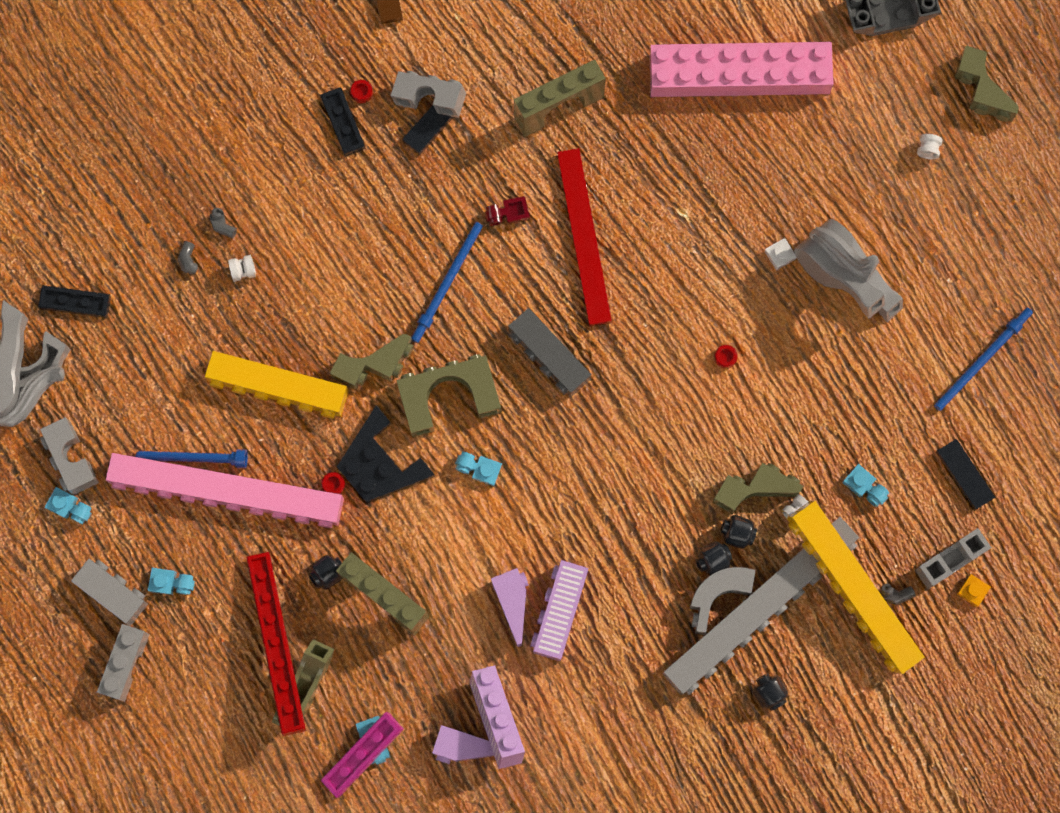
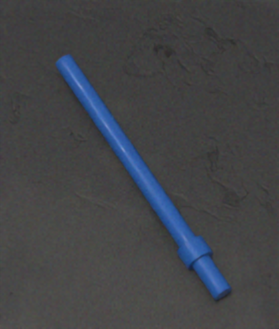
(425, 319)
(1013, 327)

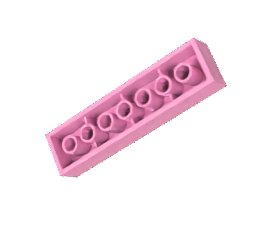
(741, 69)

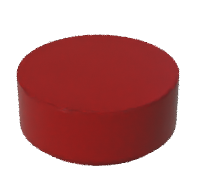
(361, 91)
(725, 356)
(333, 483)

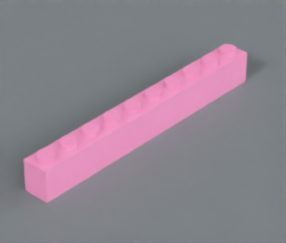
(225, 489)

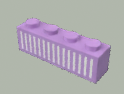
(560, 610)
(497, 717)

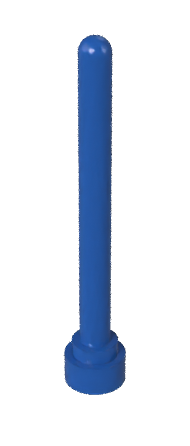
(237, 458)

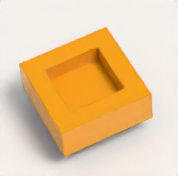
(973, 590)

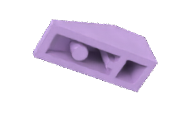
(512, 598)
(459, 746)

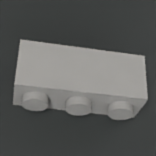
(110, 591)

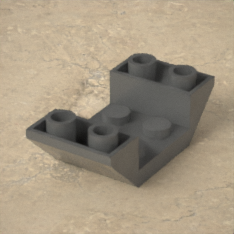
(888, 16)

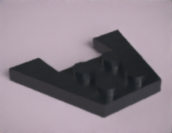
(371, 469)

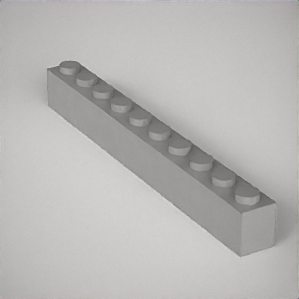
(749, 616)

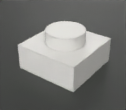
(780, 254)

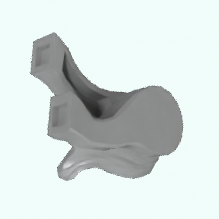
(839, 262)
(25, 385)

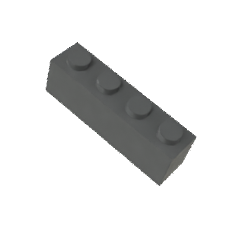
(549, 352)

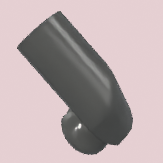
(219, 224)
(185, 260)
(894, 596)

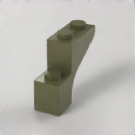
(987, 96)
(384, 363)
(766, 483)
(310, 672)

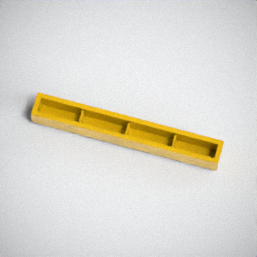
(855, 587)

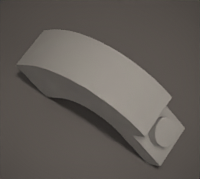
(728, 580)

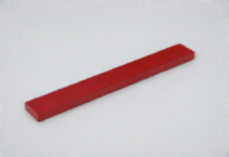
(584, 237)
(276, 644)

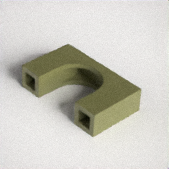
(583, 82)
(472, 373)
(382, 592)

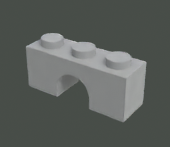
(411, 87)
(59, 439)
(953, 558)
(126, 650)

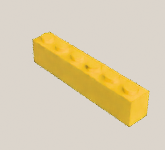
(276, 384)

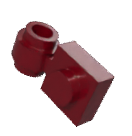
(514, 210)

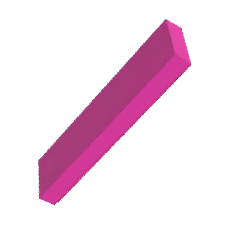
(362, 754)

